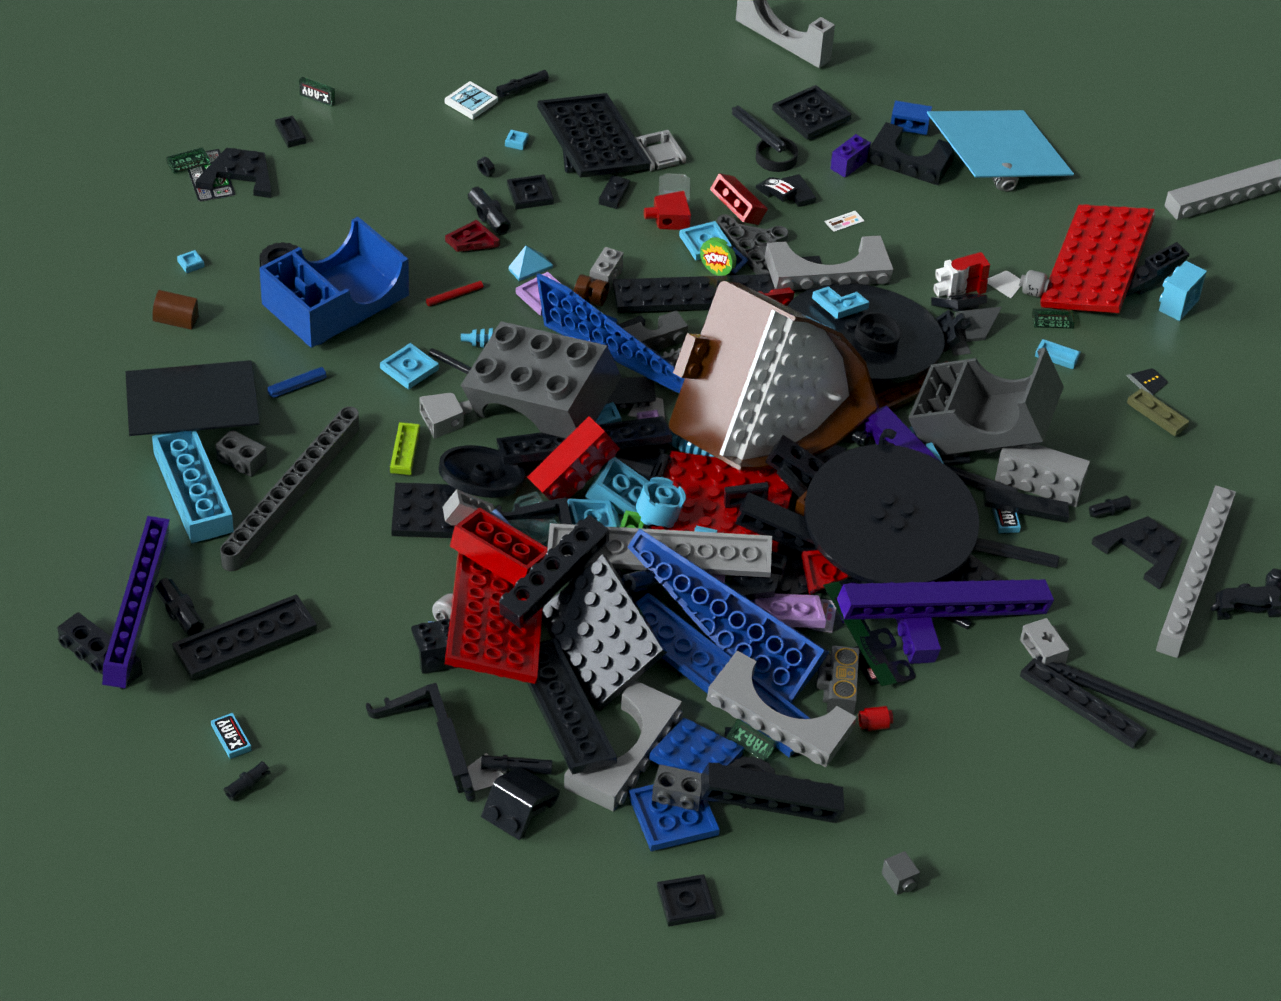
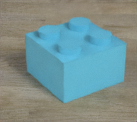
(1182, 290)

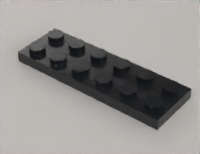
(244, 637)

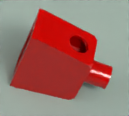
(670, 211)

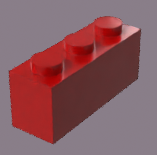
(738, 199)

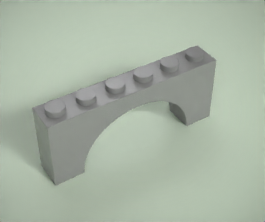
(812, 46)
(792, 271)
(655, 716)
(813, 738)

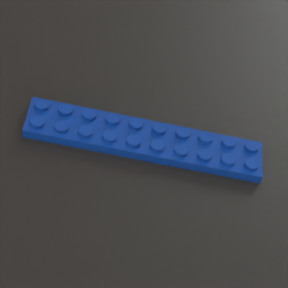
(702, 659)

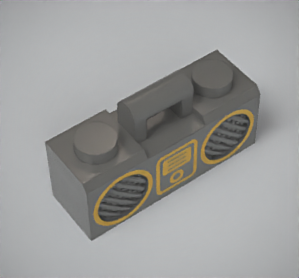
(843, 668)

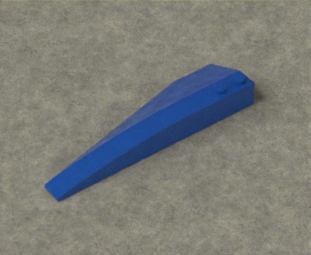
(576, 318)
(733, 621)

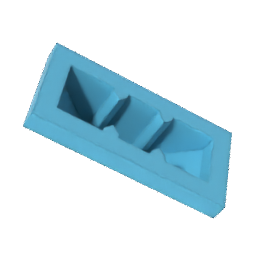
(529, 263)

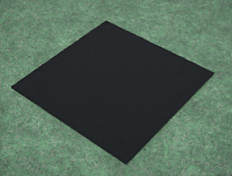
(191, 398)

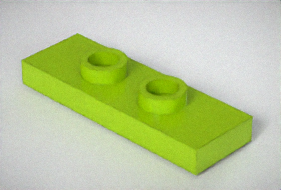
(405, 448)

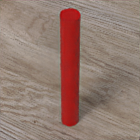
(454, 293)

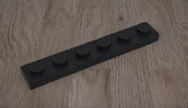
(1083, 703)

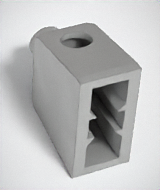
(443, 413)

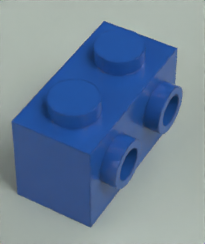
(911, 117)

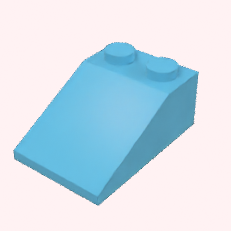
(618, 484)

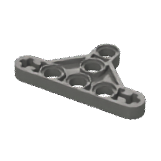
(749, 237)

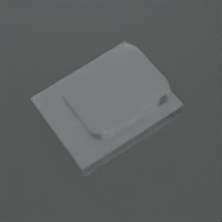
(674, 183)

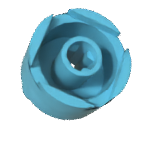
(660, 502)

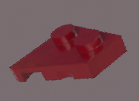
(472, 237)

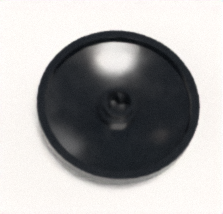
(480, 472)

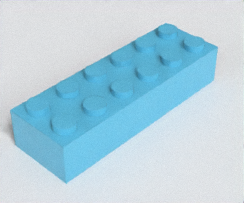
(193, 485)

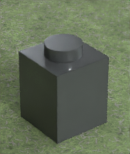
(900, 873)

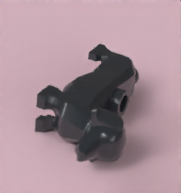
(1251, 598)

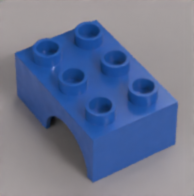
(337, 291)

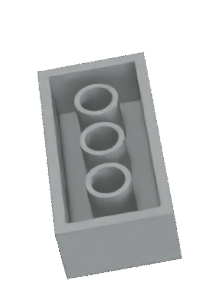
(1043, 472)

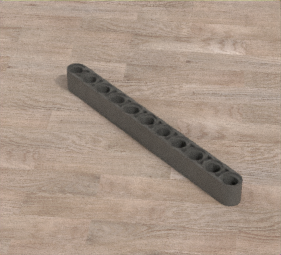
(289, 489)

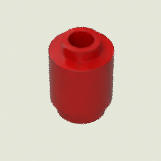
(875, 718)

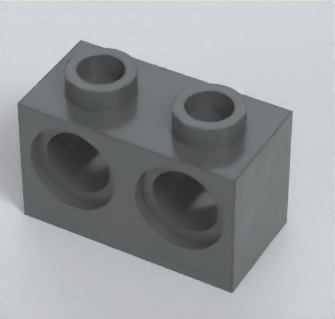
(241, 453)
(677, 787)

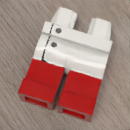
(963, 276)

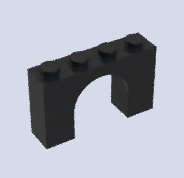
(927, 168)

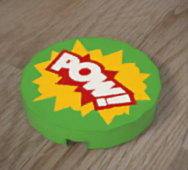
(717, 256)

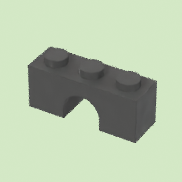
(670, 331)

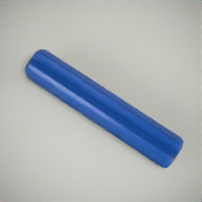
(296, 382)

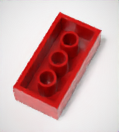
(574, 461)
(496, 545)

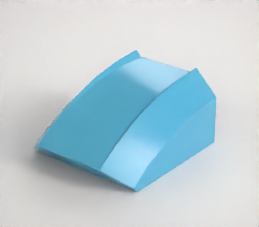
(599, 509)

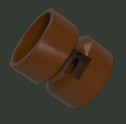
(586, 285)

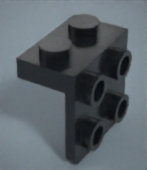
(432, 644)

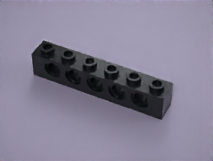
(521, 611)

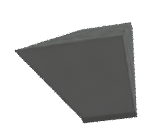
(981, 323)

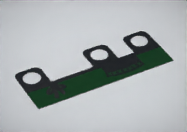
(869, 642)

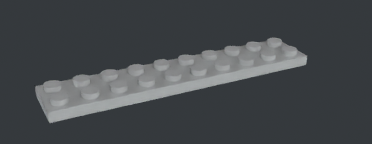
(711, 551)

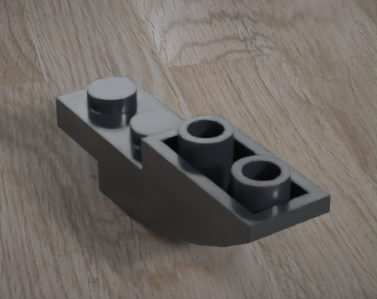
(1157, 268)

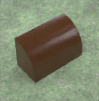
(175, 309)

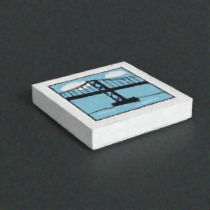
(471, 100)

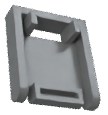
(663, 154)

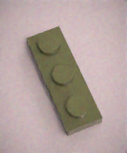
(1158, 412)

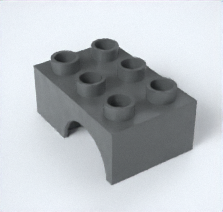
(543, 376)
(974, 410)

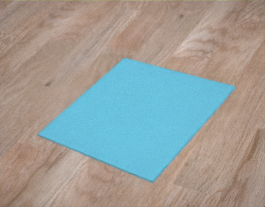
(999, 137)

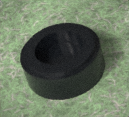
(485, 166)

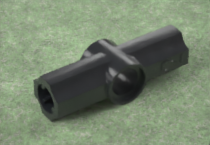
(489, 210)
(179, 606)

